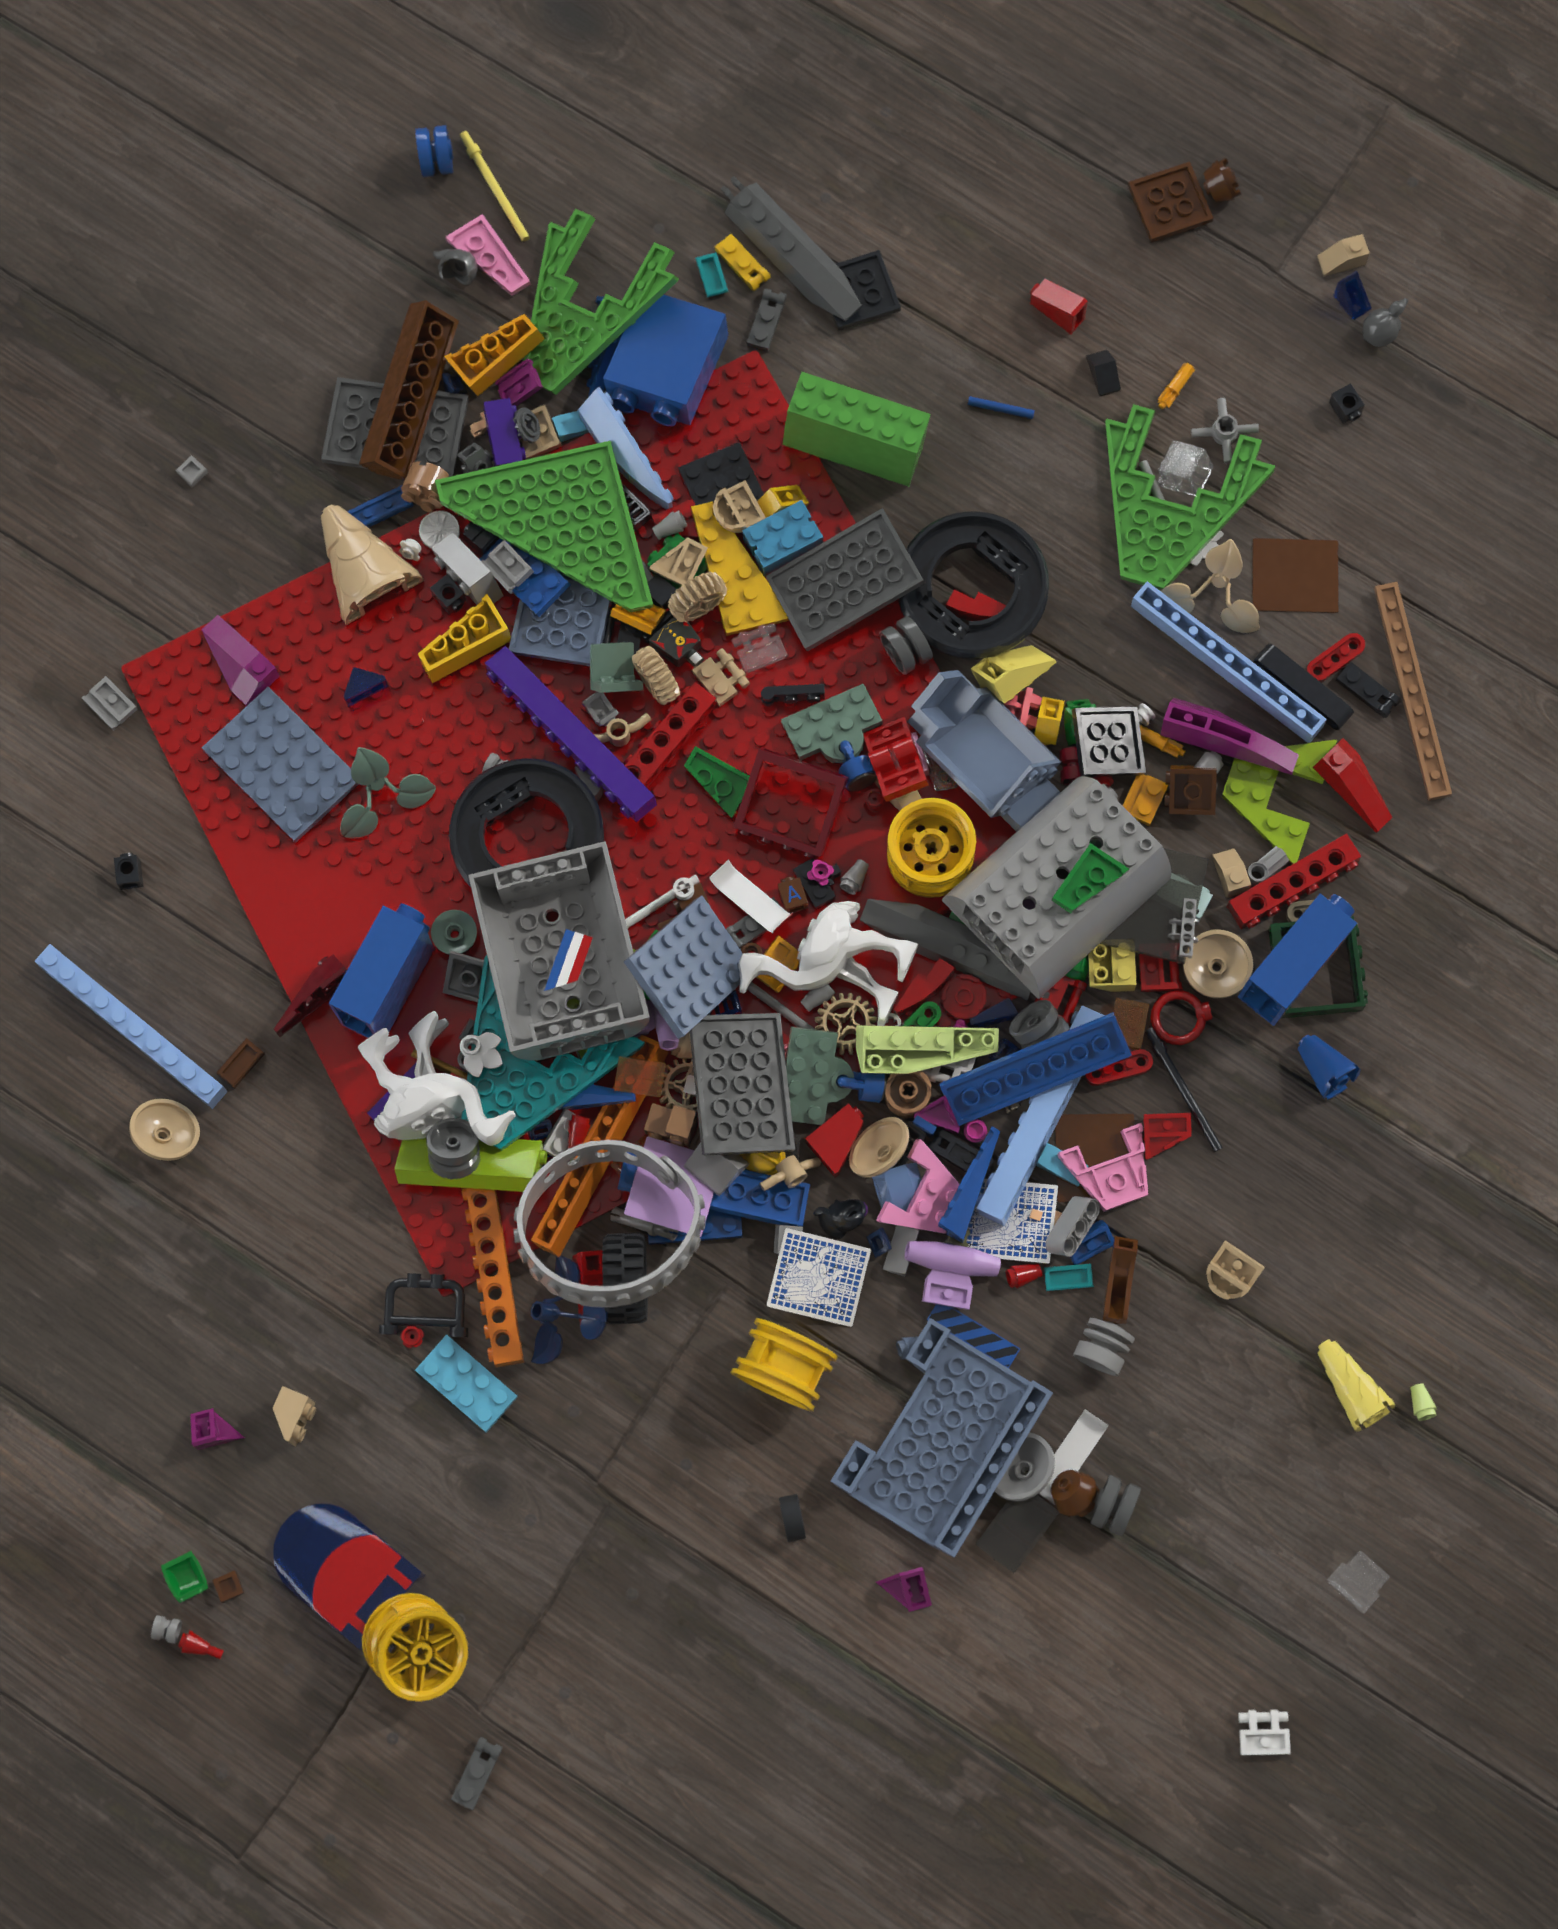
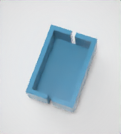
(782, 537)

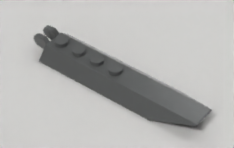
(791, 249)
(942, 939)

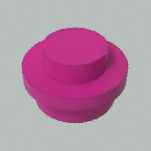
(975, 1131)

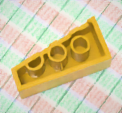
(466, 641)

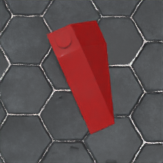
(1351, 780)

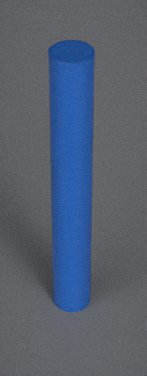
(1000, 407)

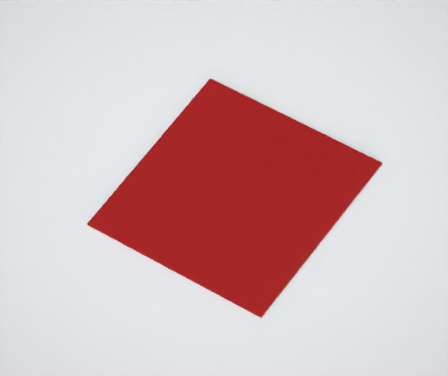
(329, 888)

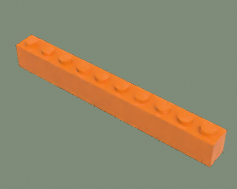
(582, 1182)

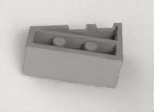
(466, 569)

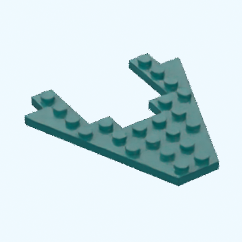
(525, 1084)

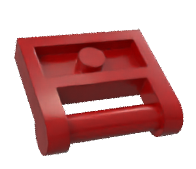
(1153, 975)
(1057, 993)

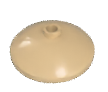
(1229, 953)
(166, 1120)
(879, 1147)

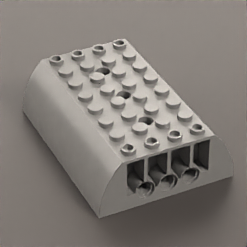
(1049, 940)
(524, 945)

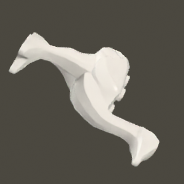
(829, 954)
(430, 1096)

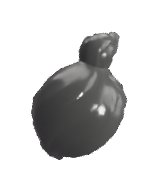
(457, 264)
(1383, 324)

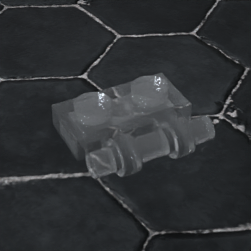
(761, 653)

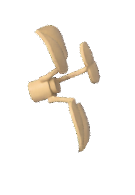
(1225, 564)

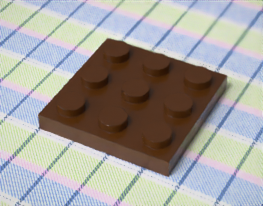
(1170, 202)

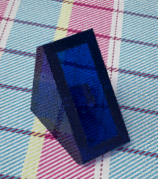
(1352, 296)
(362, 685)

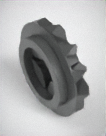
(529, 431)

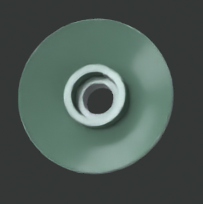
(453, 921)

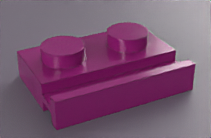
(519, 383)

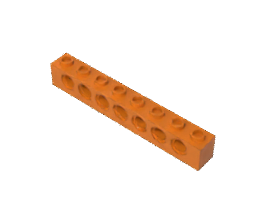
(512, 1352)

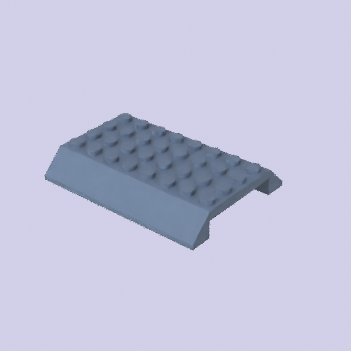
(946, 1442)

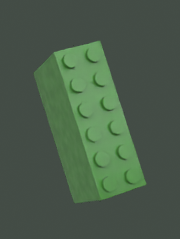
(855, 429)

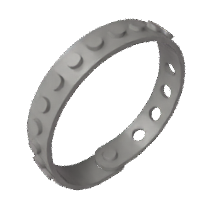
(624, 1294)

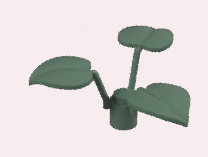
(370, 769)

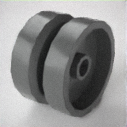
(906, 645)
(1037, 1023)
(453, 1148)
(1115, 1505)

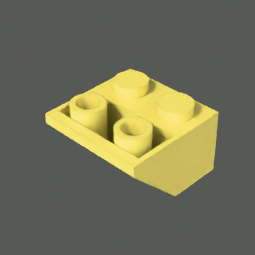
(1112, 969)

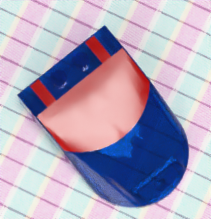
(339, 1567)

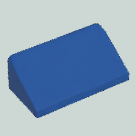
(1096, 1240)

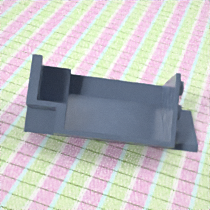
(984, 748)

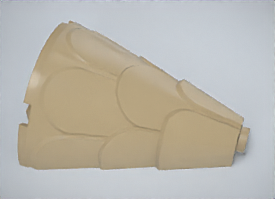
(361, 563)

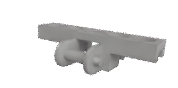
(1185, 940)

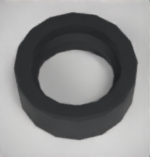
(792, 1518)

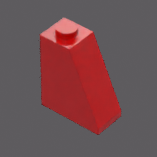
(1059, 305)
(836, 1137)

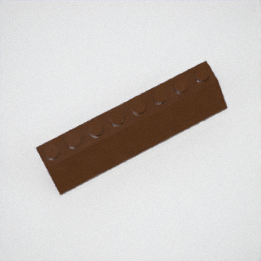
(409, 390)

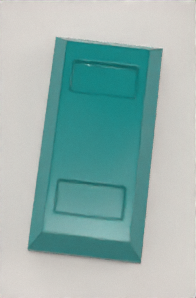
(711, 274)
(1068, 1277)

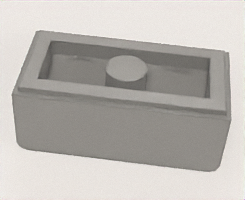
(895, 1259)

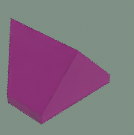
(940, 1115)
(211, 1430)
(908, 1588)

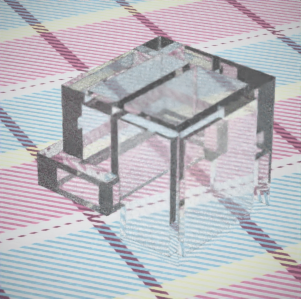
(1184, 468)
(1358, 1581)

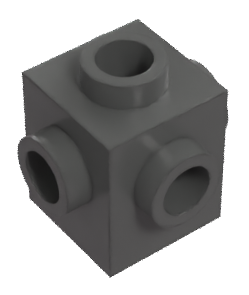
(474, 458)

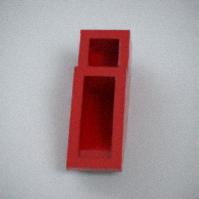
(973, 609)
(924, 987)

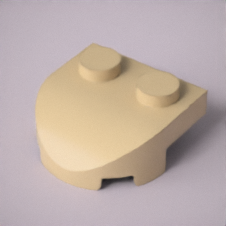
(737, 508)
(1232, 1272)

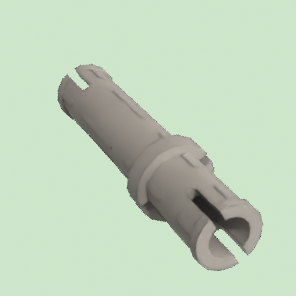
(651, 1228)

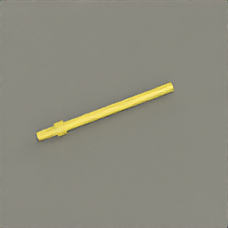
(475, 153)

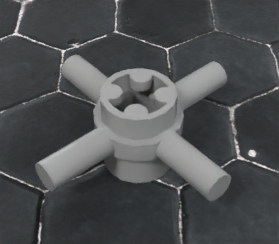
(1232, 430)

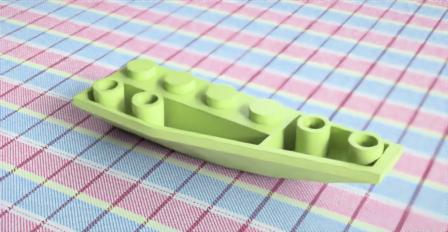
(920, 1048)

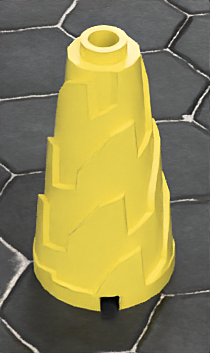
(1355, 1389)

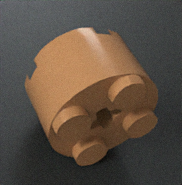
(421, 487)
(907, 1105)

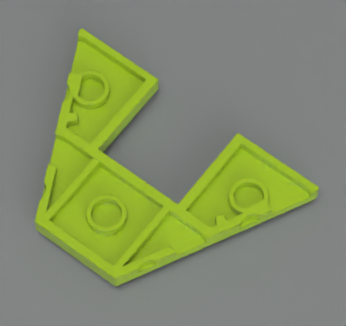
(1250, 789)

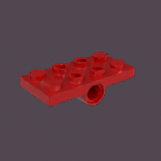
(895, 759)

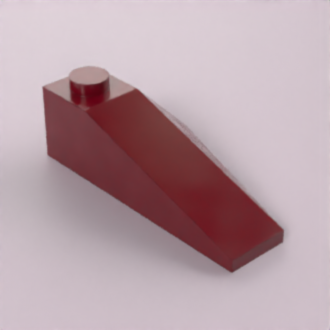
(315, 992)

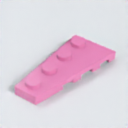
(490, 254)

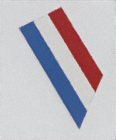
(569, 959)

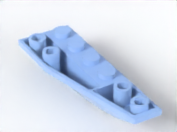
(608, 425)

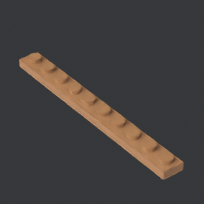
(1413, 691)

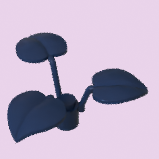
(548, 1341)

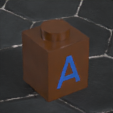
(792, 895)

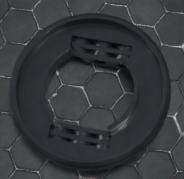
(1009, 552)
(508, 787)

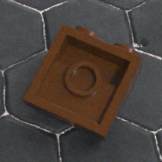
(1191, 790)

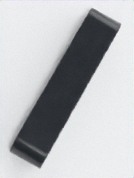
(1304, 686)

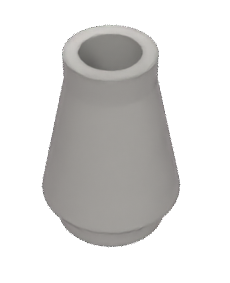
(670, 525)
(854, 877)
(817, 996)

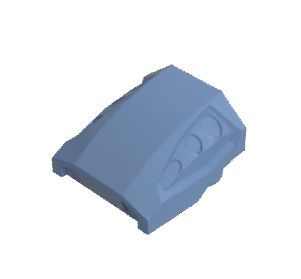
(897, 1185)

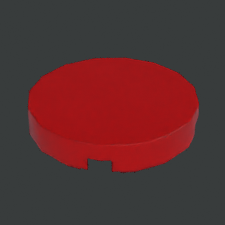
(964, 997)

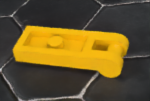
(742, 262)

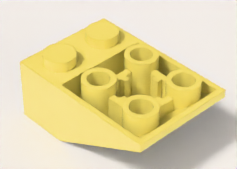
(1011, 671)

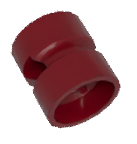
(1070, 765)

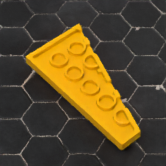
(749, 596)

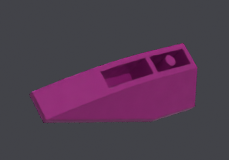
(1224, 735)

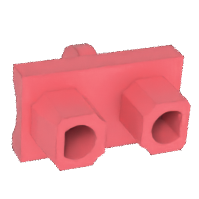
(1022, 703)

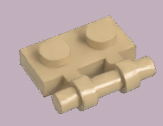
(714, 680)

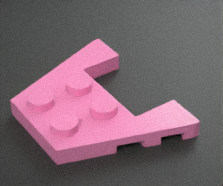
(1115, 1180)
(930, 1198)

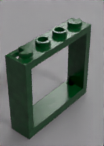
(1357, 975)

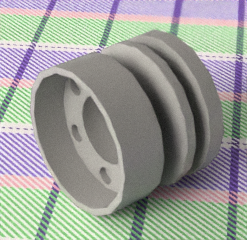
(1105, 1343)

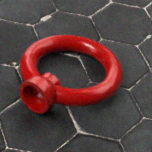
(1202, 1012)

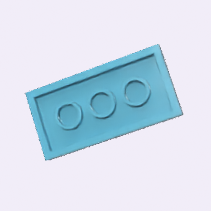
(466, 1383)

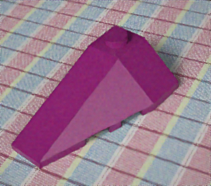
(241, 663)

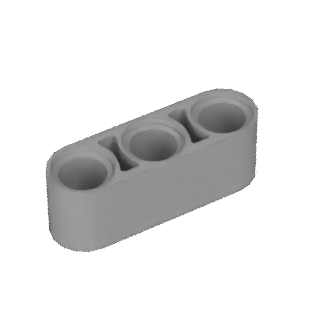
(1072, 1226)

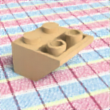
(292, 1413)

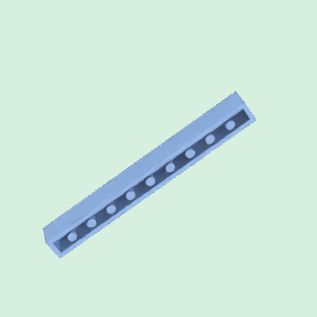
(1228, 662)
(131, 1026)
(1028, 1142)

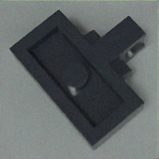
(817, 894)

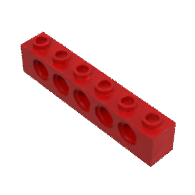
(694, 696)
(1340, 848)

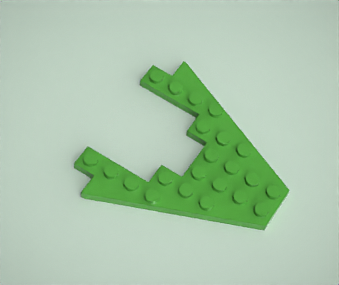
(576, 334)
(1161, 536)

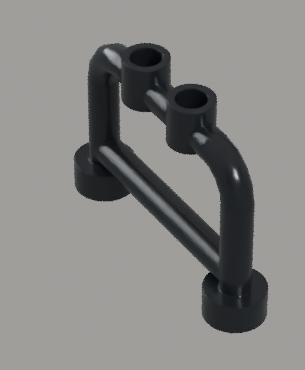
(436, 1282)

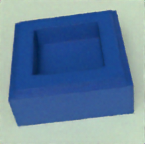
(925, 1126)

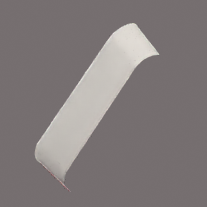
(749, 897)
(1076, 1447)

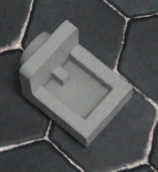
(600, 709)

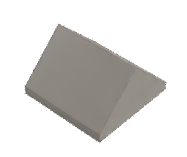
(463, 976)
(715, 1170)

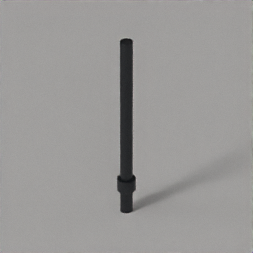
(1160, 1049)

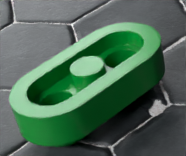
(918, 1018)

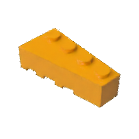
(495, 353)

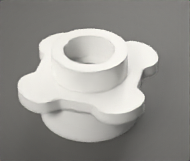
(410, 549)

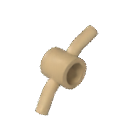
(621, 724)
(790, 1172)

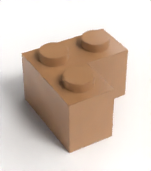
(671, 1124)

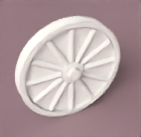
(436, 527)

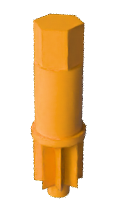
(1172, 390)
(1163, 743)

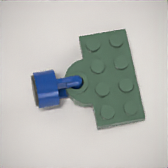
(837, 732)
(821, 1077)

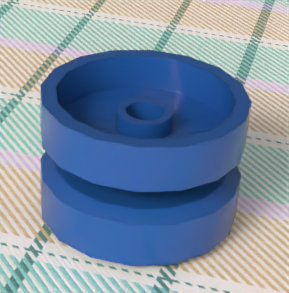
(434, 151)

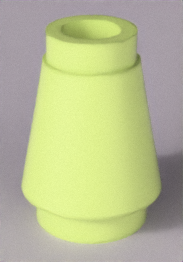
(1422, 1403)

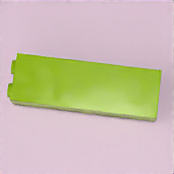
(497, 1169)

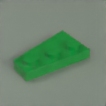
(719, 779)
(1088, 878)

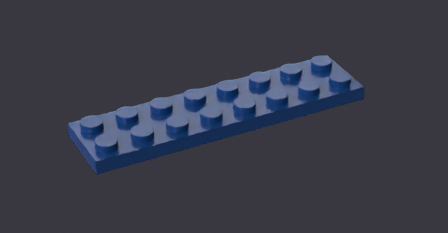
(1036, 1069)
(747, 1199)

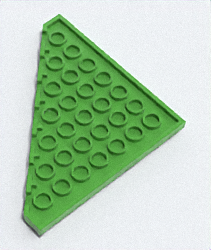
(562, 512)

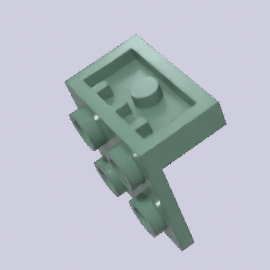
(613, 668)

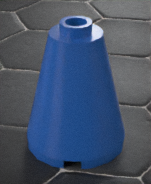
(1327, 1066)

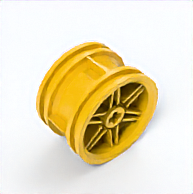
(931, 814)
(784, 1364)
(385, 1628)

